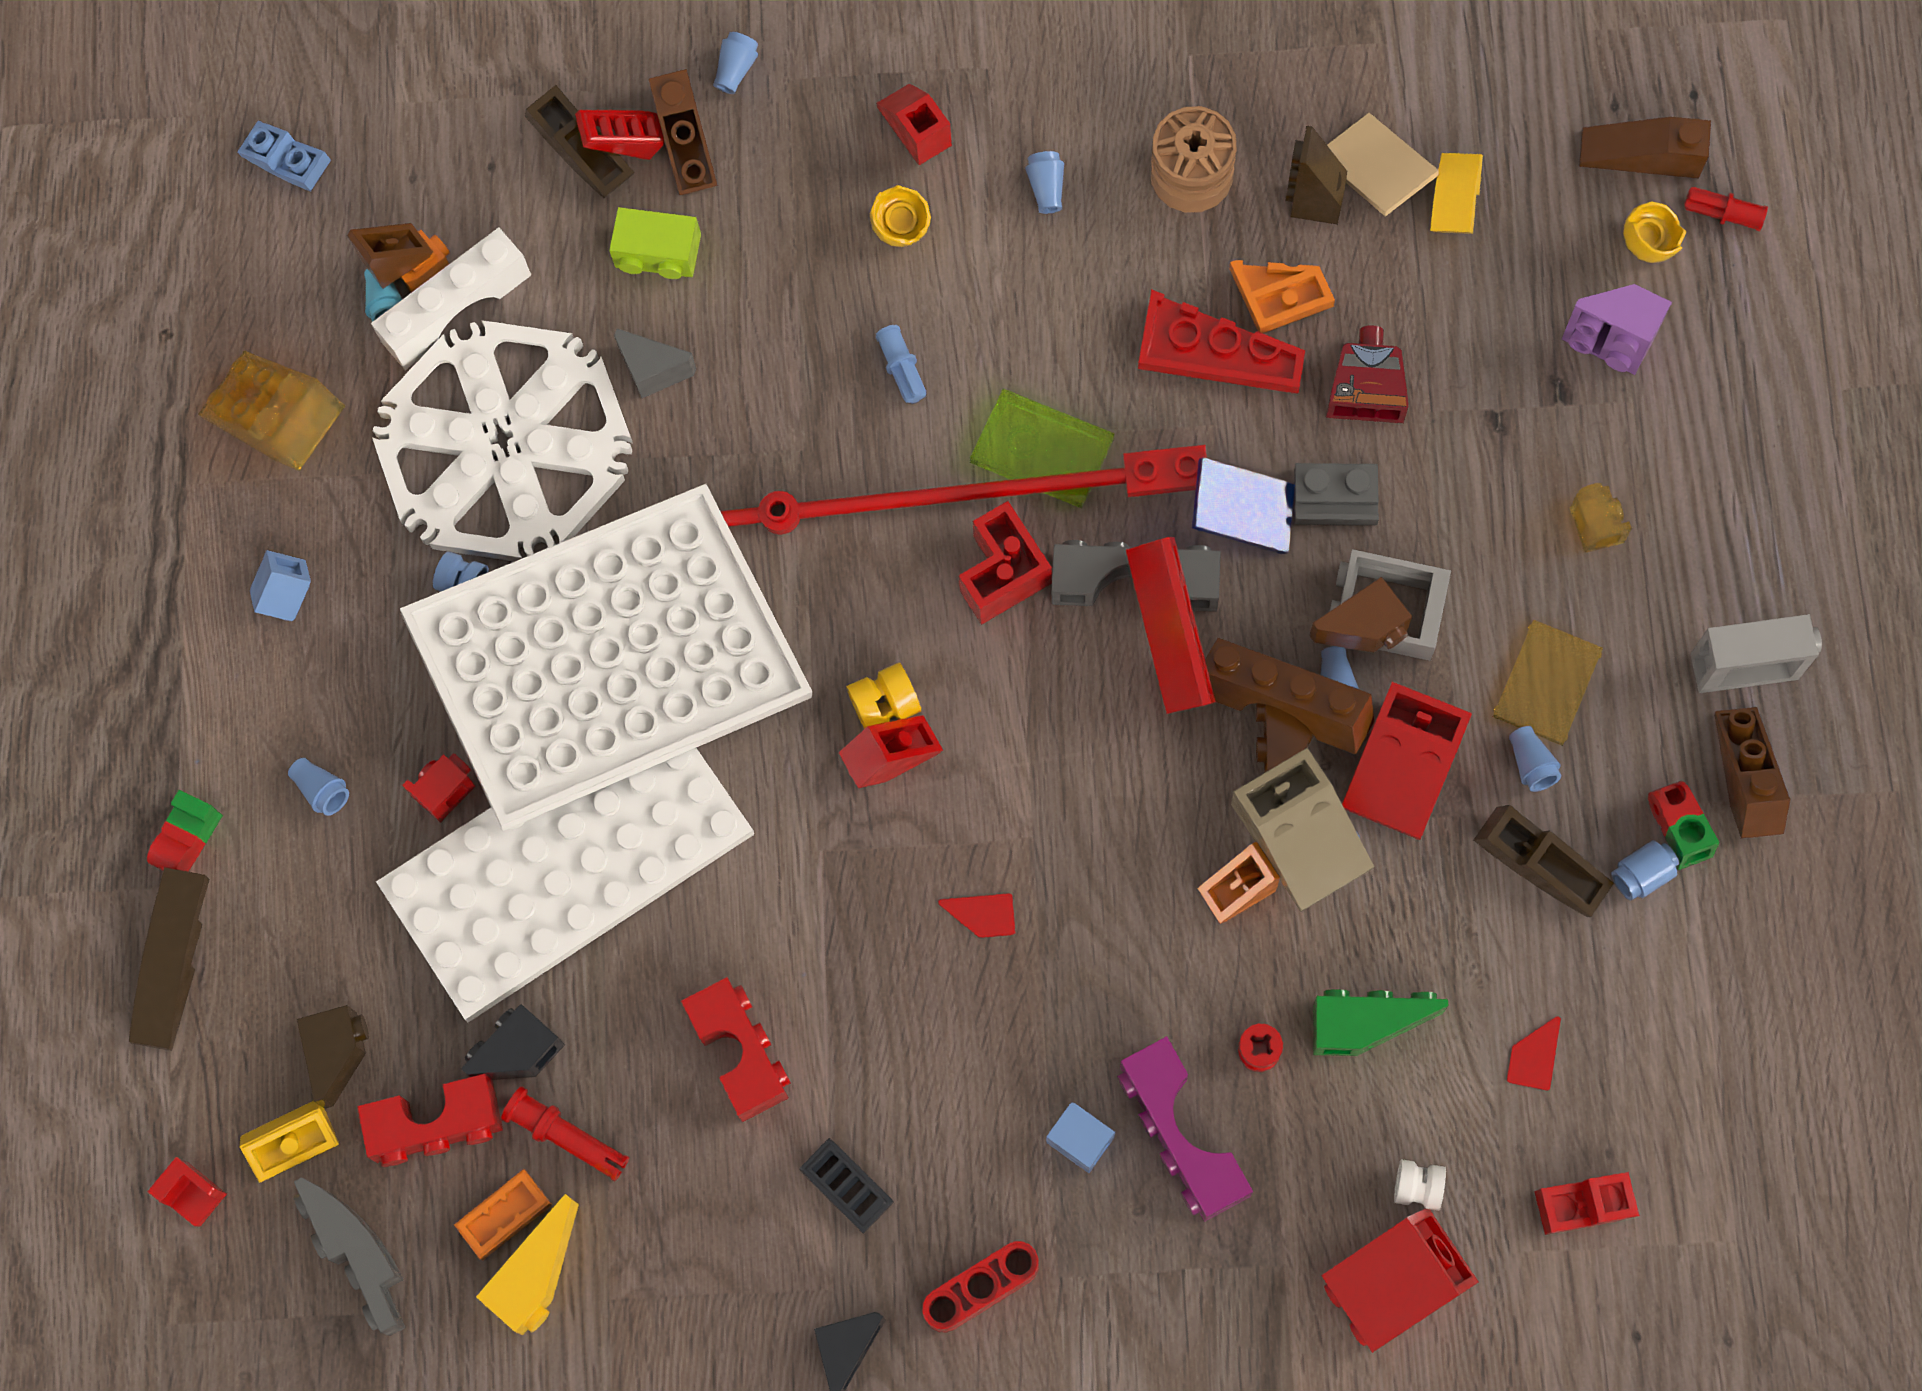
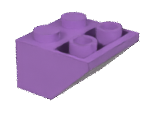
(1617, 325)

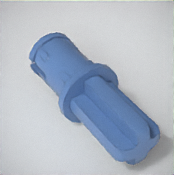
(901, 363)

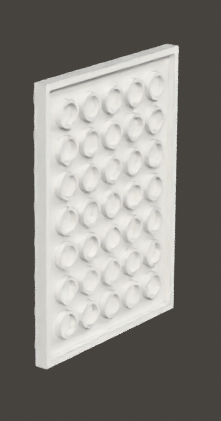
(605, 655)

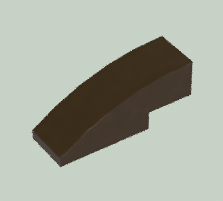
(556, 122)
(1543, 860)

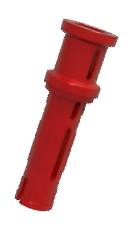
(546, 1124)

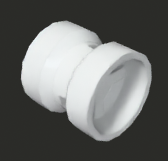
(1420, 1184)

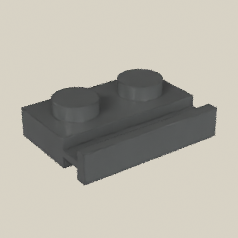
(1336, 494)

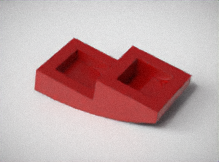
(1586, 1203)

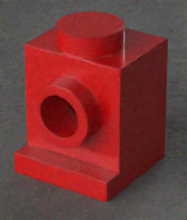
(441, 785)

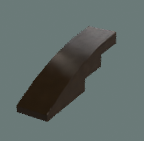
(167, 959)

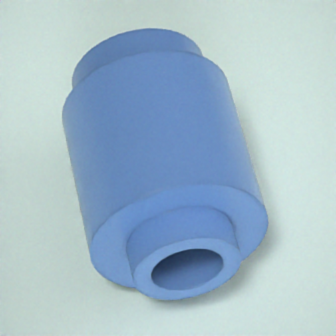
(1645, 870)

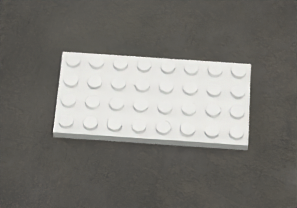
(519, 900)

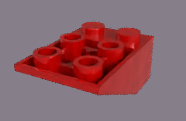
(1406, 760)

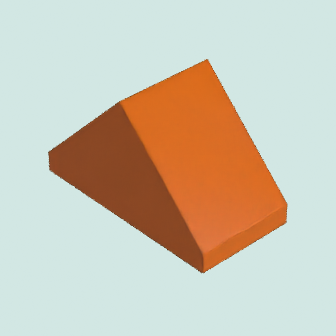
(1240, 883)

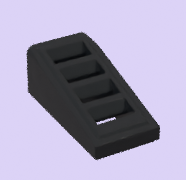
(819, 1158)

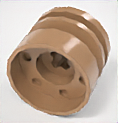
(1189, 178)

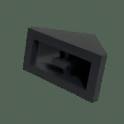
(845, 1346)

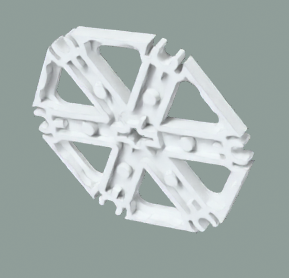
(514, 475)

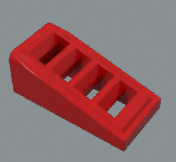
(642, 125)

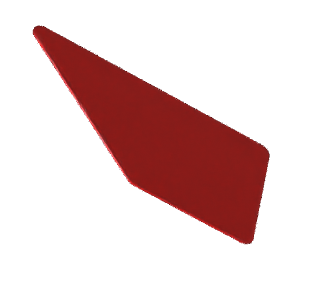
(983, 914)
(1534, 1057)

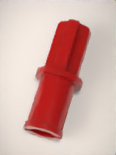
(1726, 208)

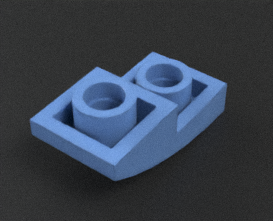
(283, 156)

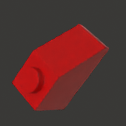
(889, 750)

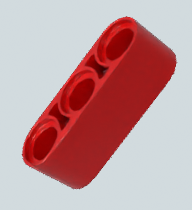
(958, 1287)

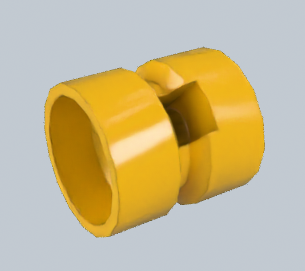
(898, 695)

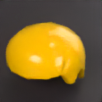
(900, 216)
(1653, 232)

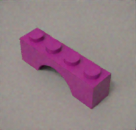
(1210, 1179)

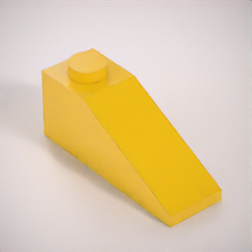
(530, 1276)

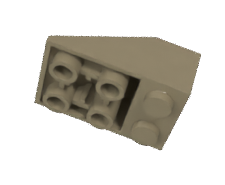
(1302, 829)

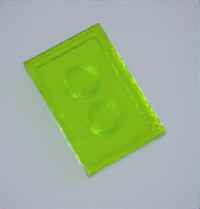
(1038, 441)

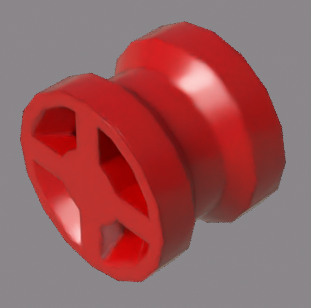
(1255, 1054)

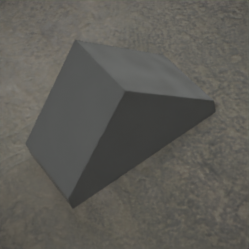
(653, 363)

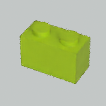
(655, 243)

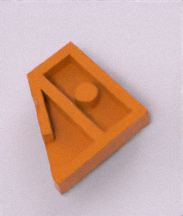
(1281, 292)

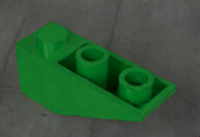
(1358, 1024)

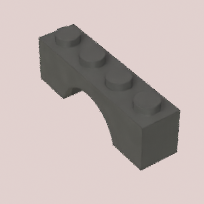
(1085, 570)

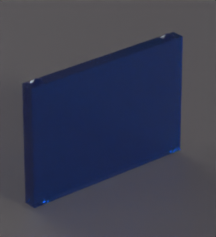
(1243, 506)

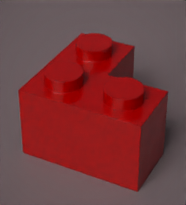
(1012, 567)

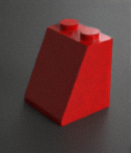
(1398, 1279)

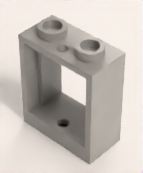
(1408, 574)
(1755, 653)

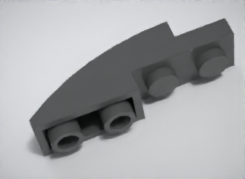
(346, 1237)

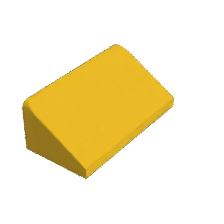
(288, 1141)

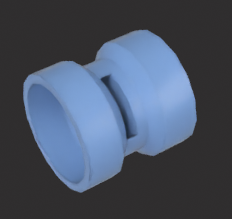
(454, 570)

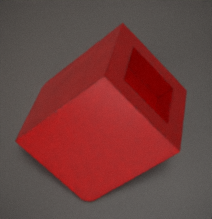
(187, 1192)

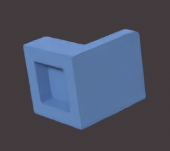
(280, 585)
(1080, 1137)

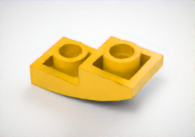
(1456, 193)

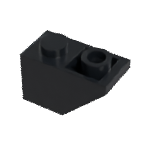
(516, 1049)

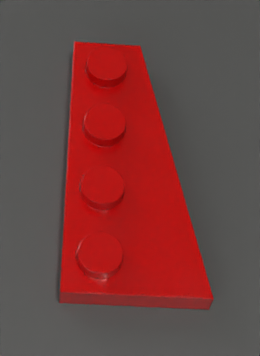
(1202, 347)

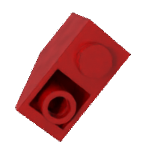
(917, 122)

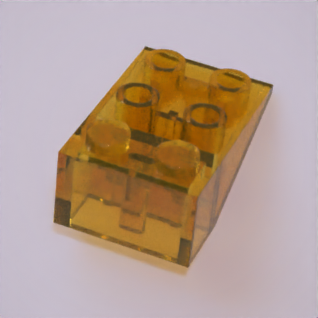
(272, 409)

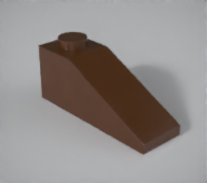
(1648, 146)

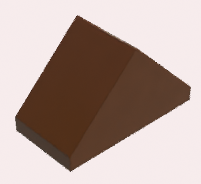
(389, 250)

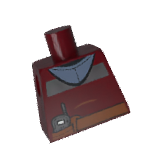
(1369, 381)

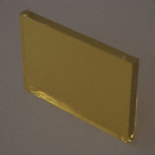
(1548, 682)

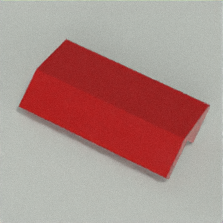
(1170, 625)

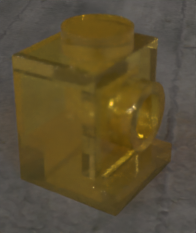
(1599, 518)

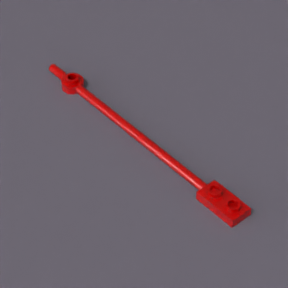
(1143, 474)

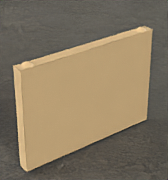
(1381, 164)

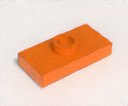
(503, 1214)

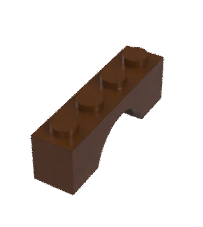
(1327, 707)

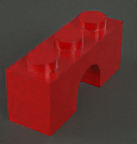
(720, 1014)
(468, 1115)

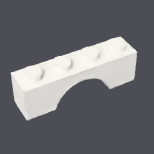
(417, 321)

